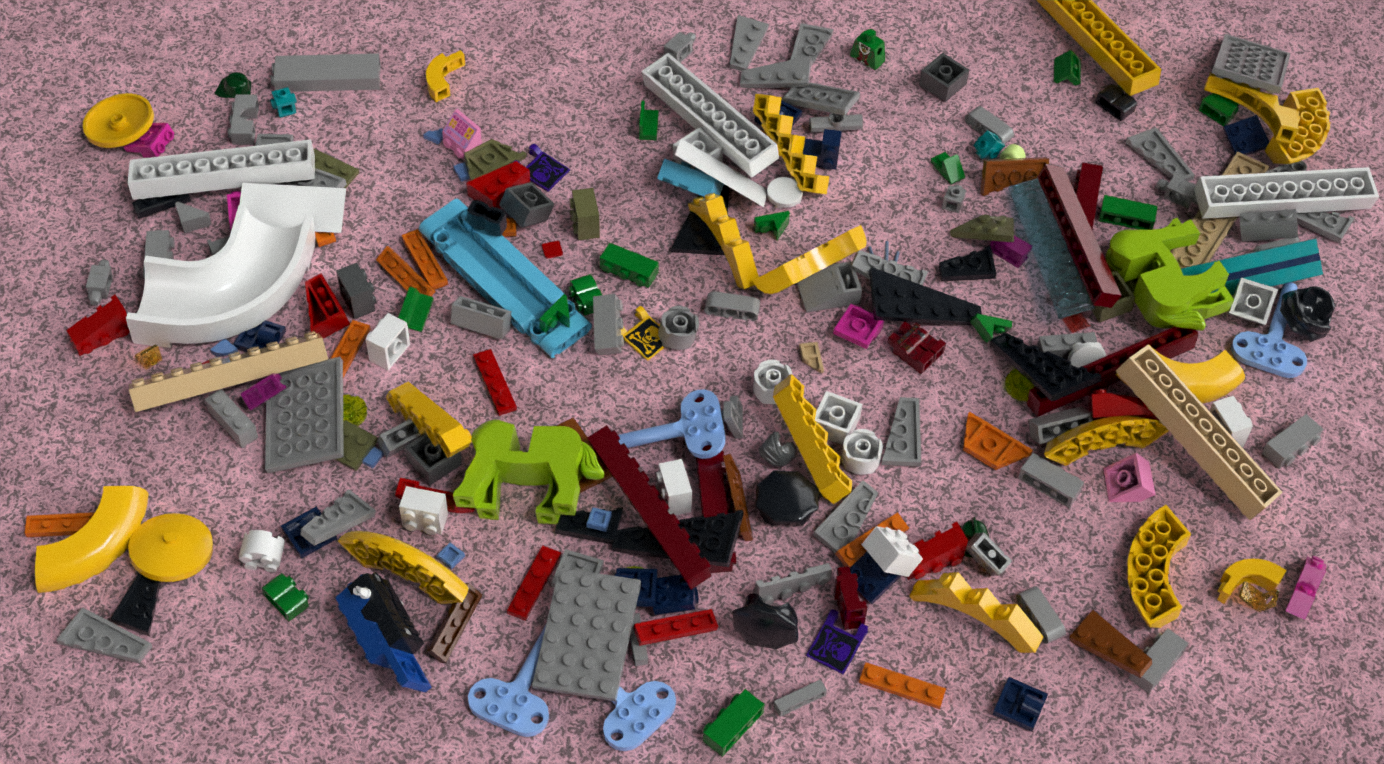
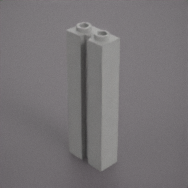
(327, 72)

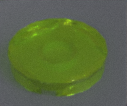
(1017, 385)
(358, 413)

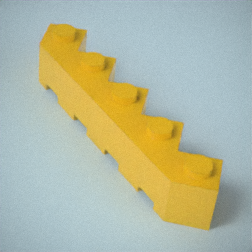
(789, 146)
(429, 418)
(811, 439)

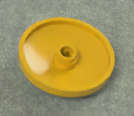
(118, 120)
(170, 547)

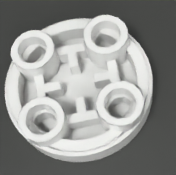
(784, 192)
(1086, 353)

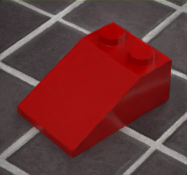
(1109, 405)

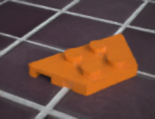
(991, 444)

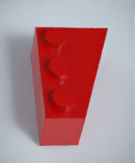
(491, 186)

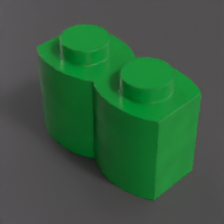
(583, 291)
(285, 596)

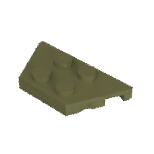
(490, 157)
(986, 228)

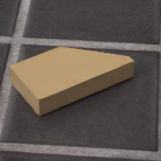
(811, 355)

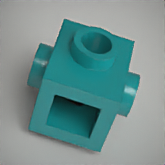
(282, 98)
(988, 145)

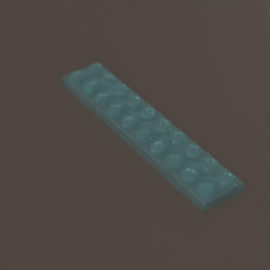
(1050, 250)

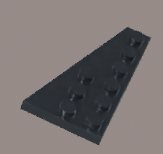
(696, 236)
(910, 302)
(1046, 371)
(712, 535)

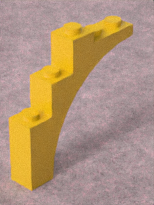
(1280, 119)
(725, 229)
(981, 604)

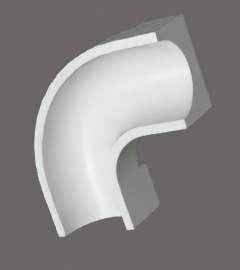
(226, 291)

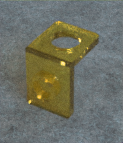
(149, 356)
(1257, 599)

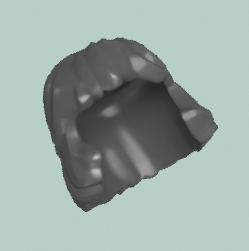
(775, 453)

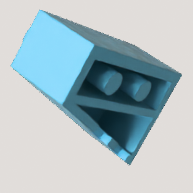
(689, 179)

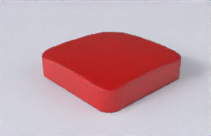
(552, 249)

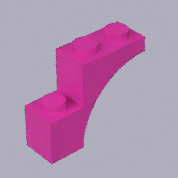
(1306, 587)

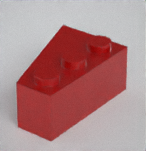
(324, 309)
(100, 327)
(941, 551)

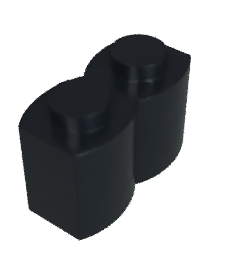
(1116, 102)
(486, 218)

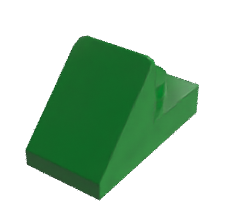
(949, 167)
(775, 222)
(557, 312)
(987, 324)

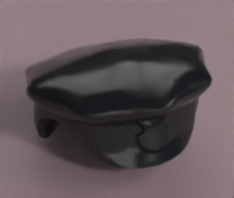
(1308, 311)
(786, 498)
(766, 624)

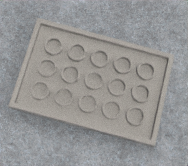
(1251, 64)
(306, 417)
(587, 634)

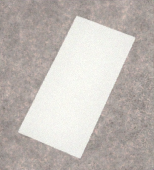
(721, 172)
(288, 204)

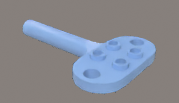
(1270, 351)
(699, 425)
(511, 703)
(638, 715)

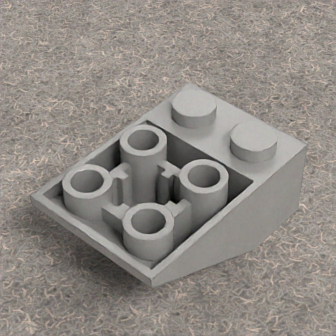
(830, 288)

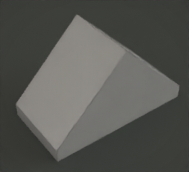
(192, 218)

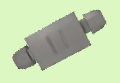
(680, 46)
(1178, 191)
(99, 282)

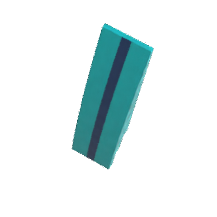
(1269, 265)

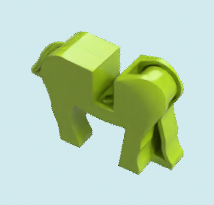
(1162, 290)
(553, 458)

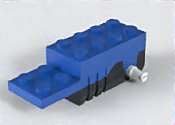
(383, 628)

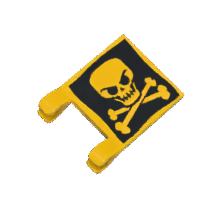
(644, 335)

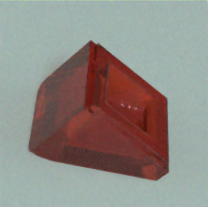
(1076, 322)

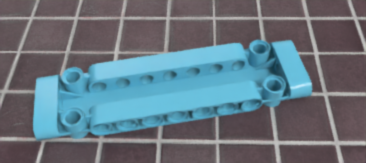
(502, 276)

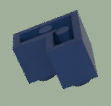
(825, 150)

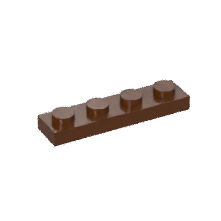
(454, 625)

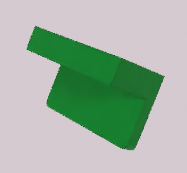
(1067, 67)
(648, 123)
(416, 309)

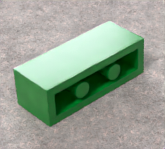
(1127, 213)
(629, 265)
(733, 722)

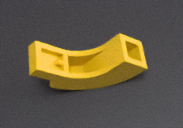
(436, 71)
(1254, 571)

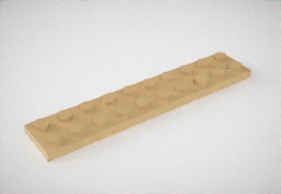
(1215, 229)

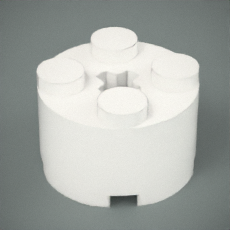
(766, 377)
(861, 452)
(261, 550)

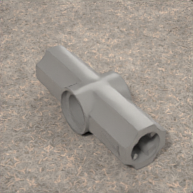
(836, 122)

